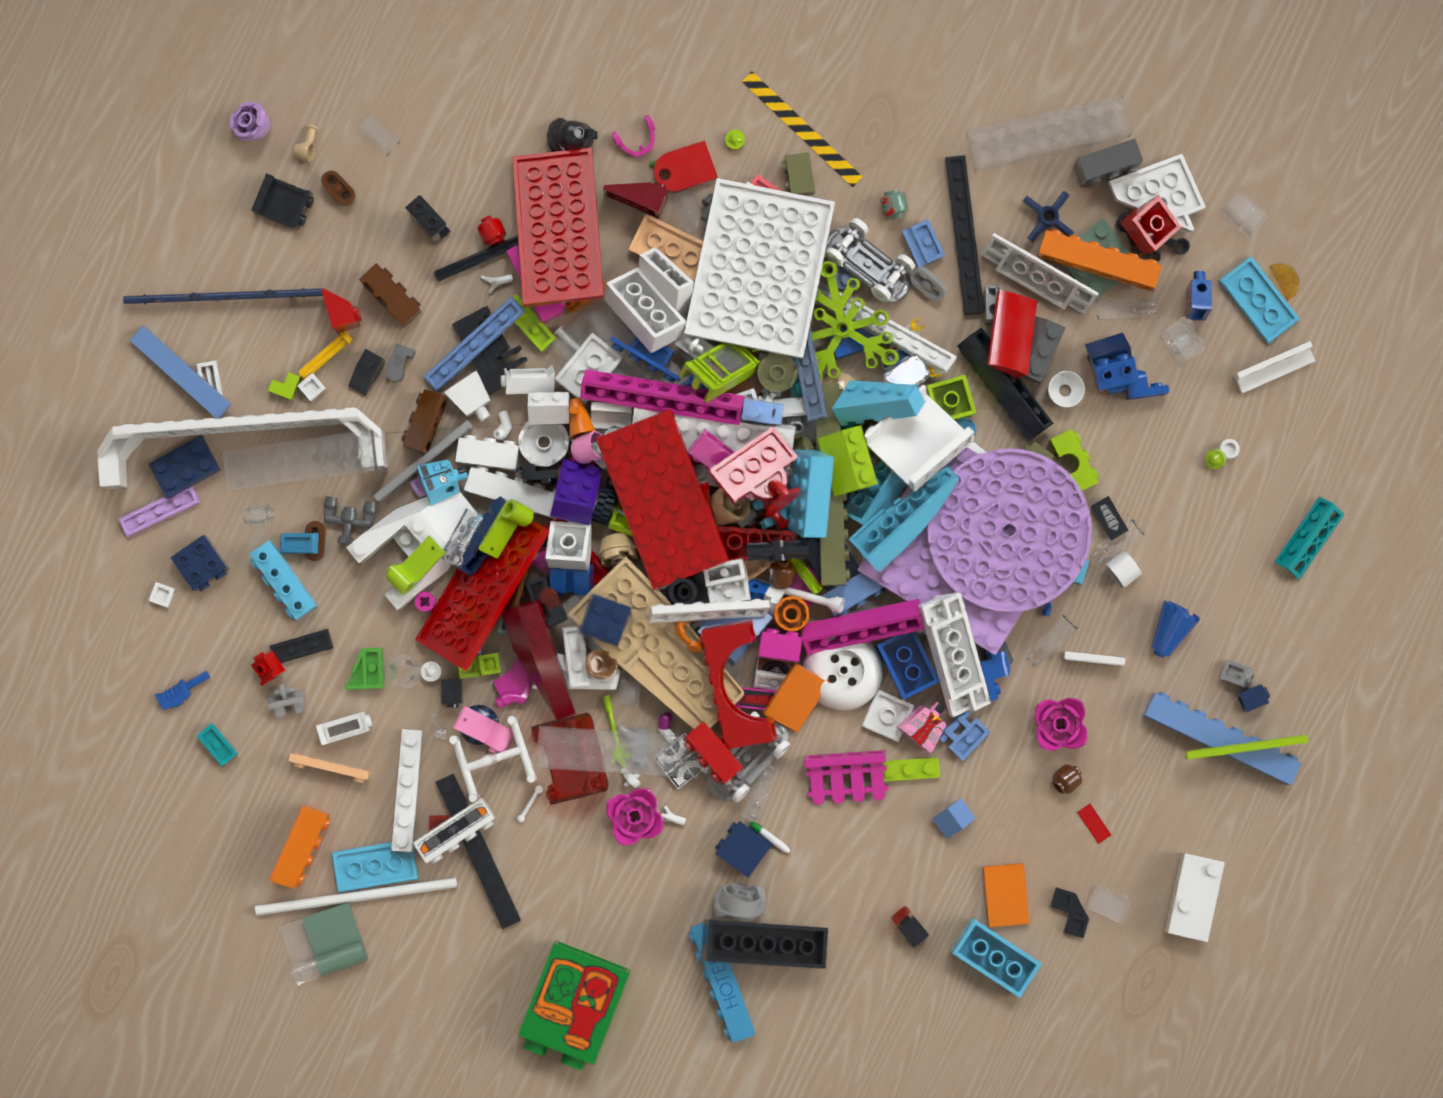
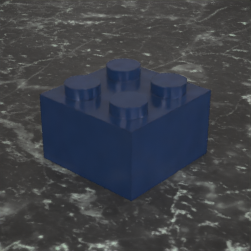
(604, 619)

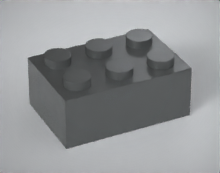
(1108, 163)

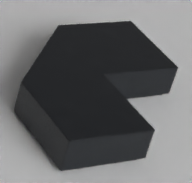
(1077, 918)

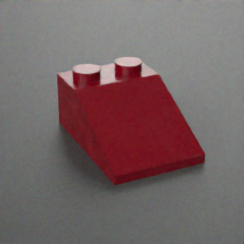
(641, 196)

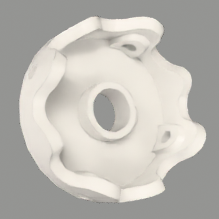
(542, 456)

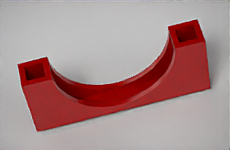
(737, 726)

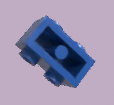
(1115, 371)

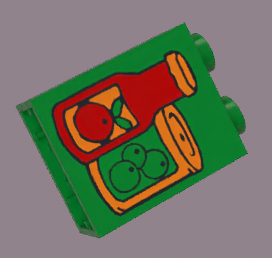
(573, 1005)

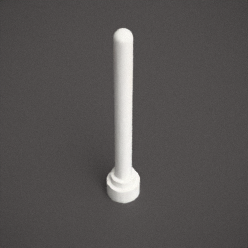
(835, 604)

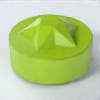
(735, 139)
(1215, 459)

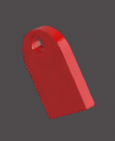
(687, 167)

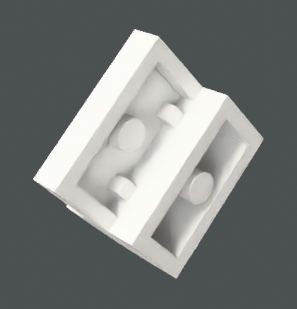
(728, 582)

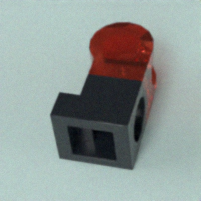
(551, 599)

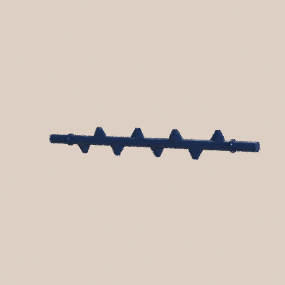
(222, 296)

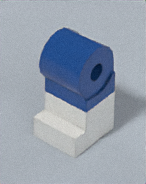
(765, 591)

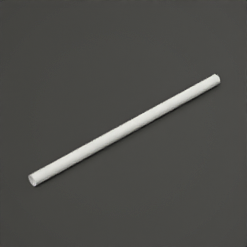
(356, 896)

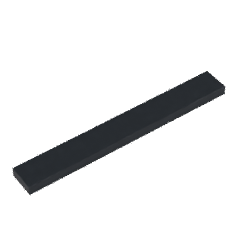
(964, 235)

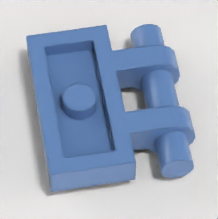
(968, 739)

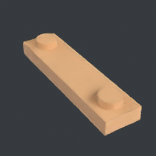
(358, 774)

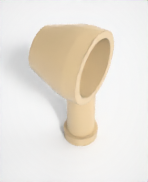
(305, 150)

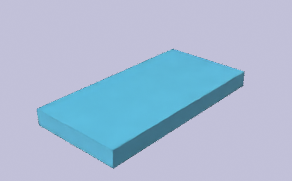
(1259, 300)
(372, 867)

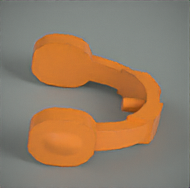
(692, 645)

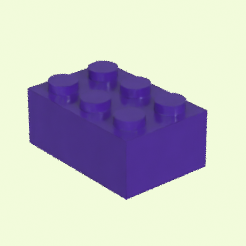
(576, 492)

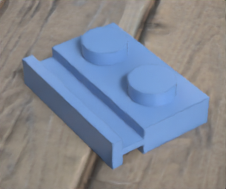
(923, 243)

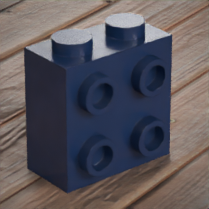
(200, 563)
(742, 848)

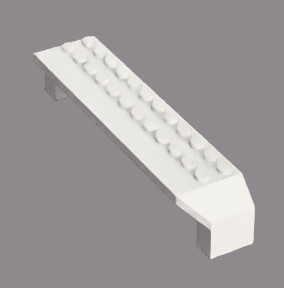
(124, 439)

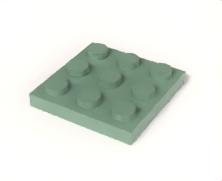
(1105, 236)

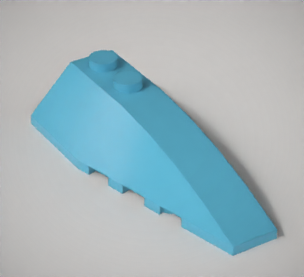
(898, 526)

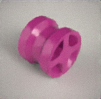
(427, 600)

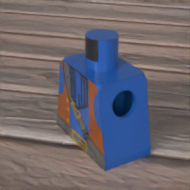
(1199, 297)

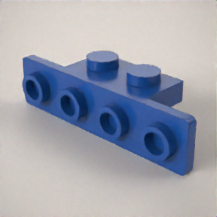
(655, 361)

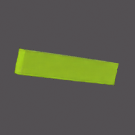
(1243, 747)

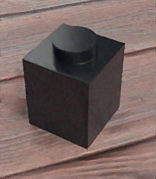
(451, 692)
(912, 930)

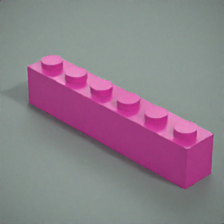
(862, 626)

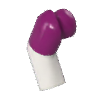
(664, 723)

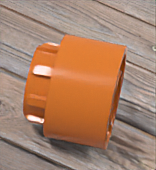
(800, 609)

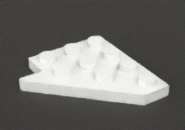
(1170, 181)

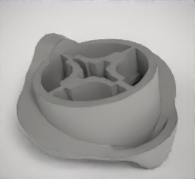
(739, 901)

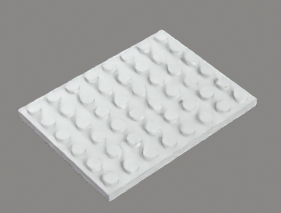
(759, 268)

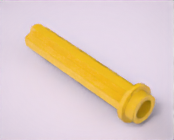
(326, 354)

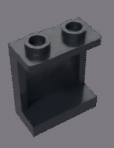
(282, 202)
(427, 219)

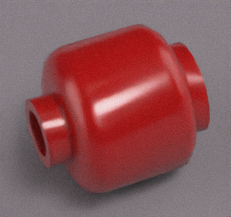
(491, 230)

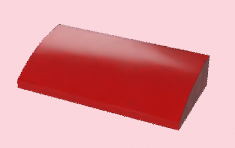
(1012, 333)

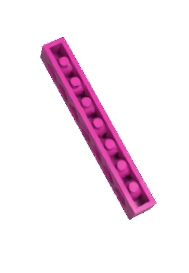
(660, 397)

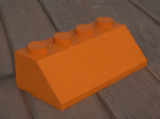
(300, 846)

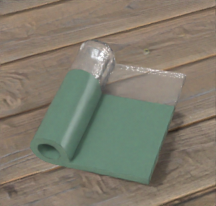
(323, 943)

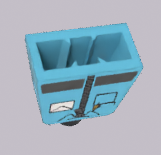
(440, 480)

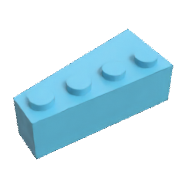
(877, 401)

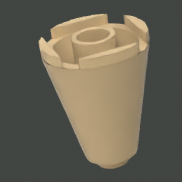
(726, 511)

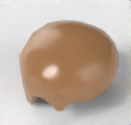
(600, 664)

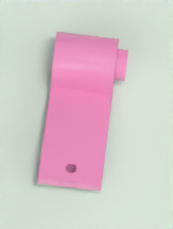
(484, 730)

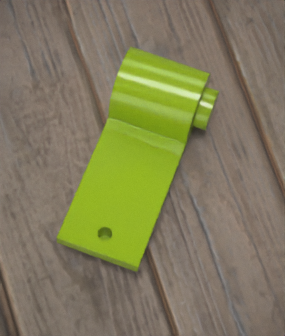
(511, 515)
(415, 567)

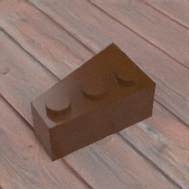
(390, 294)

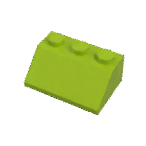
(851, 461)

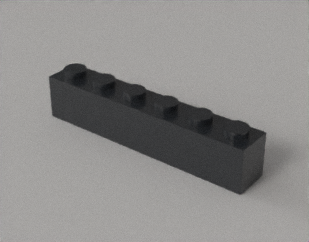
(1008, 390)

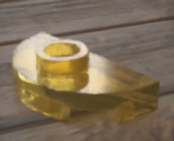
(1286, 278)

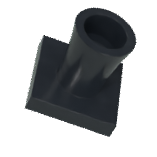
(696, 586)

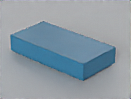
(299, 543)

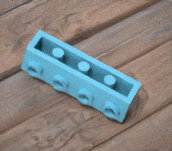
(283, 580)

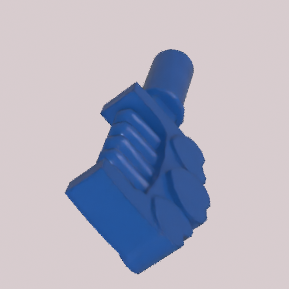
(175, 696)

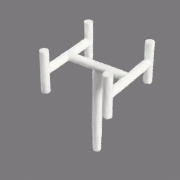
(491, 759)

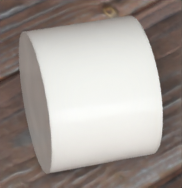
(1123, 569)

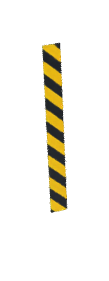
(802, 129)

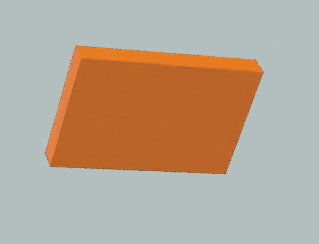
(795, 697)
(1006, 895)

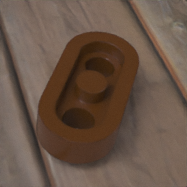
(339, 188)
(321, 541)

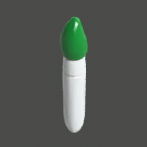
(769, 837)

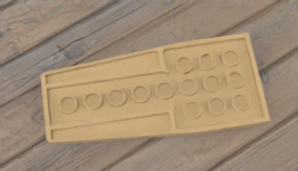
(655, 651)

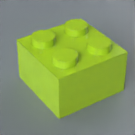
(953, 397)

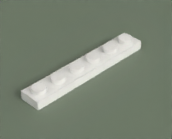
(708, 611)
(407, 790)

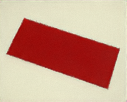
(1094, 823)

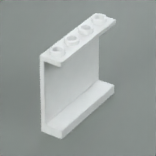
(918, 445)

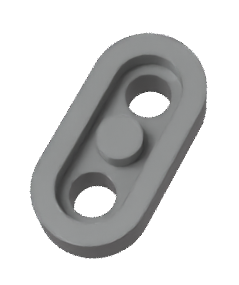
(928, 284)

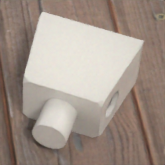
(470, 396)

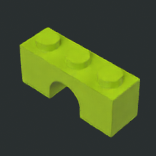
(1068, 444)

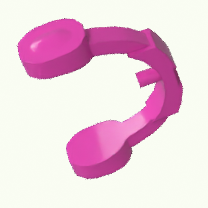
(619, 143)

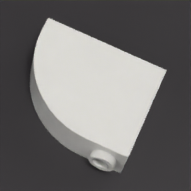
(667, 279)

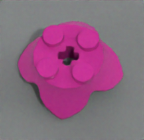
(1072, 735)
(638, 800)

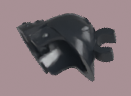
(569, 135)

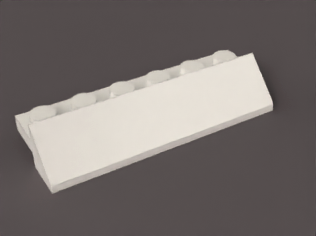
(1038, 275)
(954, 653)

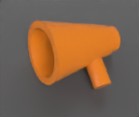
(579, 419)

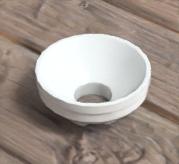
(1073, 381)

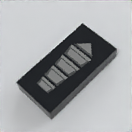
(1109, 518)

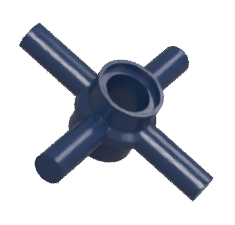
(1051, 209)

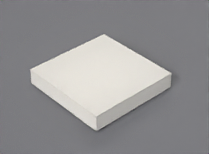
(886, 714)

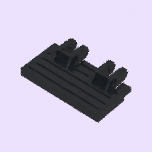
(491, 360)

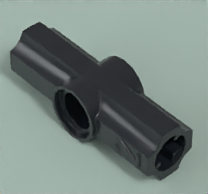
(777, 550)

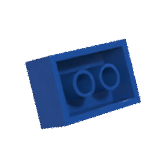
(907, 664)

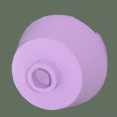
(250, 122)

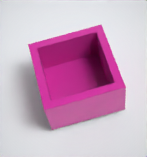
(780, 646)

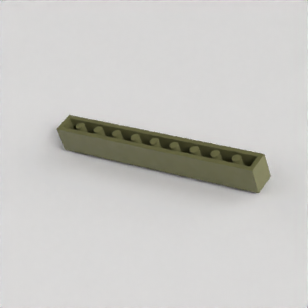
(833, 545)

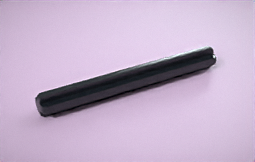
(475, 259)

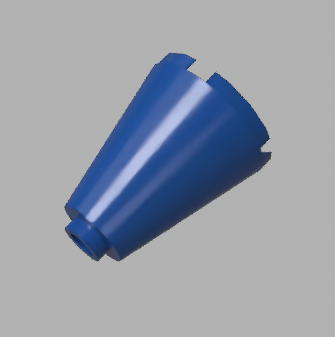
(1172, 628)

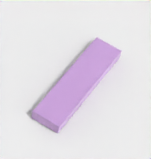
(158, 511)

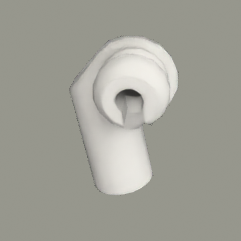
(505, 426)

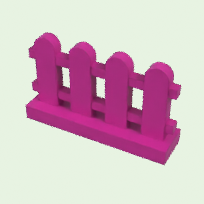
(855, 760)

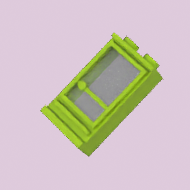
(720, 369)

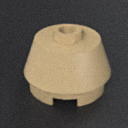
(615, 548)

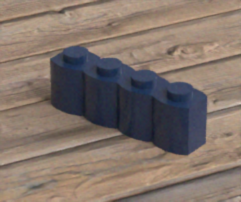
(473, 556)

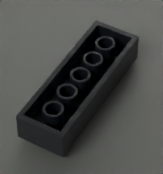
(764, 944)

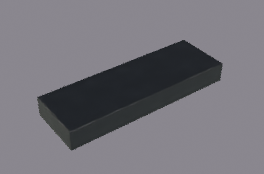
(302, 646)

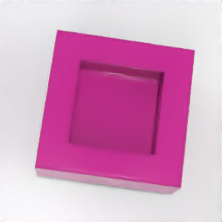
(541, 564)

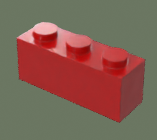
(712, 753)

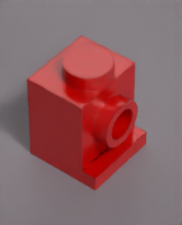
(267, 667)

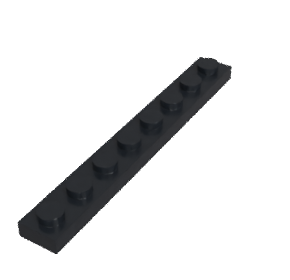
(480, 856)

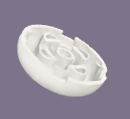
(867, 674)

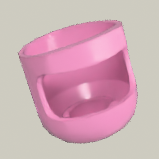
(582, 448)

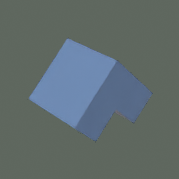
(953, 818)

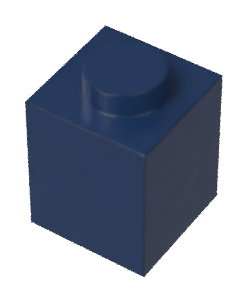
(1253, 697)

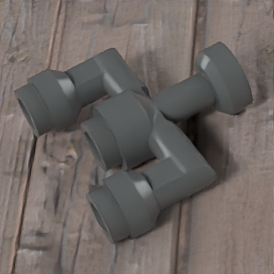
(348, 517)

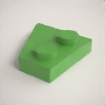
(368, 671)

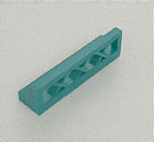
(1307, 535)

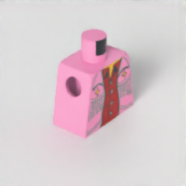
(924, 726)

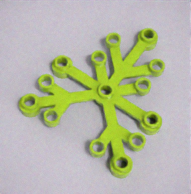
(838, 304)

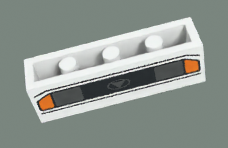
(455, 830)

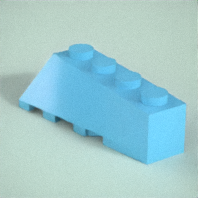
(869, 501)

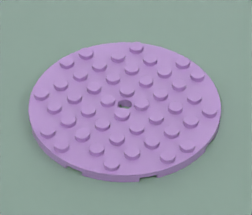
(1048, 539)

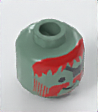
(894, 204)

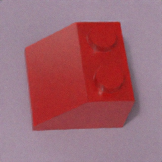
(1151, 225)
(341, 312)

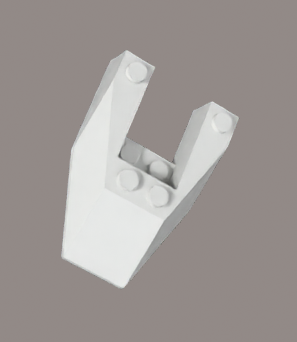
(409, 528)

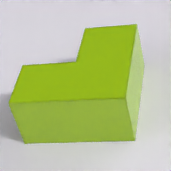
(286, 389)

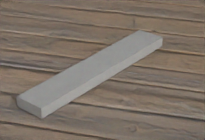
(430, 456)

